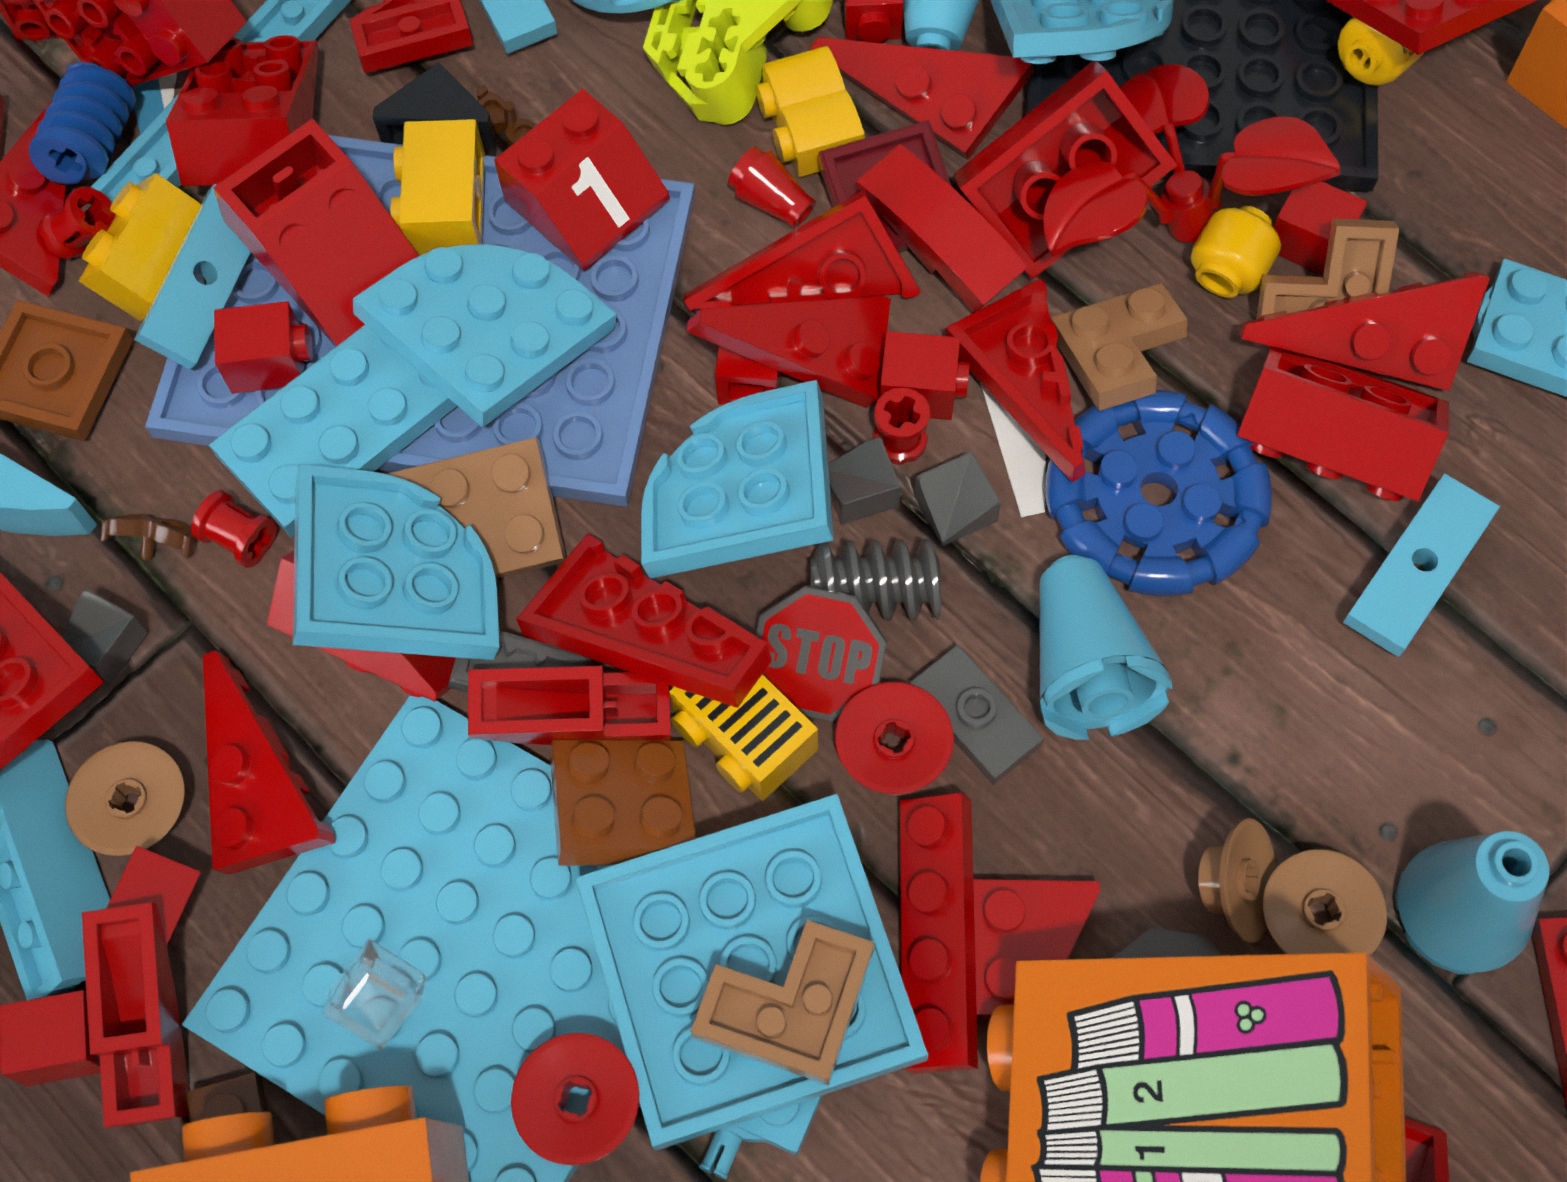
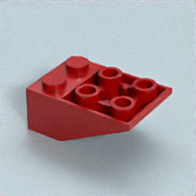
(143, 36)
(241, 106)
(314, 226)

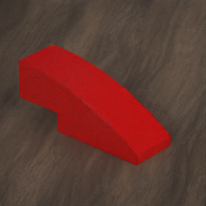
(941, 227)
(566, 705)
(134, 1016)

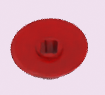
(909, 715)
(543, 1092)

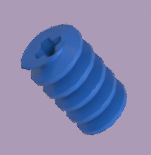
(82, 124)

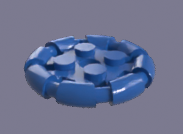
(1185, 469)

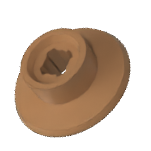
(102, 788)
(1235, 878)
(1340, 883)

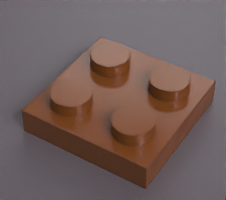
(57, 368)
(619, 799)

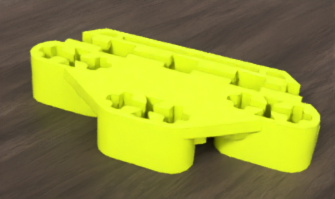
(723, 54)

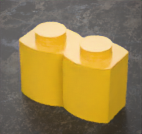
(808, 107)

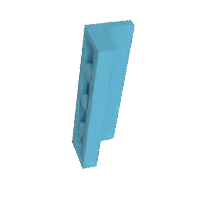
(43, 875)

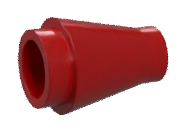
(770, 187)

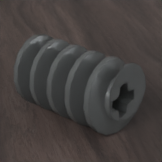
(882, 578)

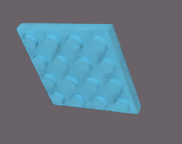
(742, 906)

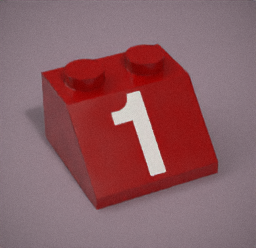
(580, 179)

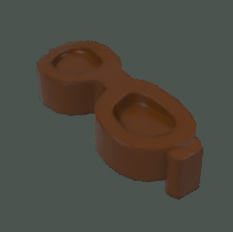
(503, 116)
(162, 530)

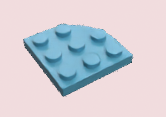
(1090, 28)
(484, 322)
(741, 484)
(387, 569)

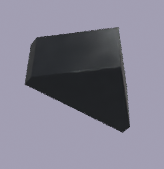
(432, 98)

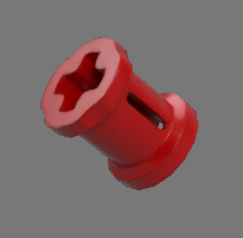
(71, 220)
(901, 423)
(233, 528)

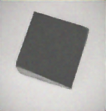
(863, 482)
(957, 498)
(103, 634)

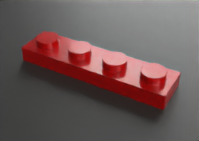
(939, 928)

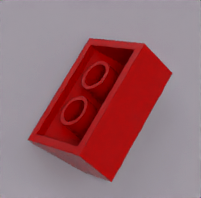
(1072, 127)
(1346, 423)

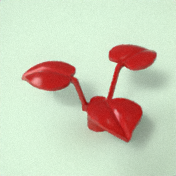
(1267, 159)

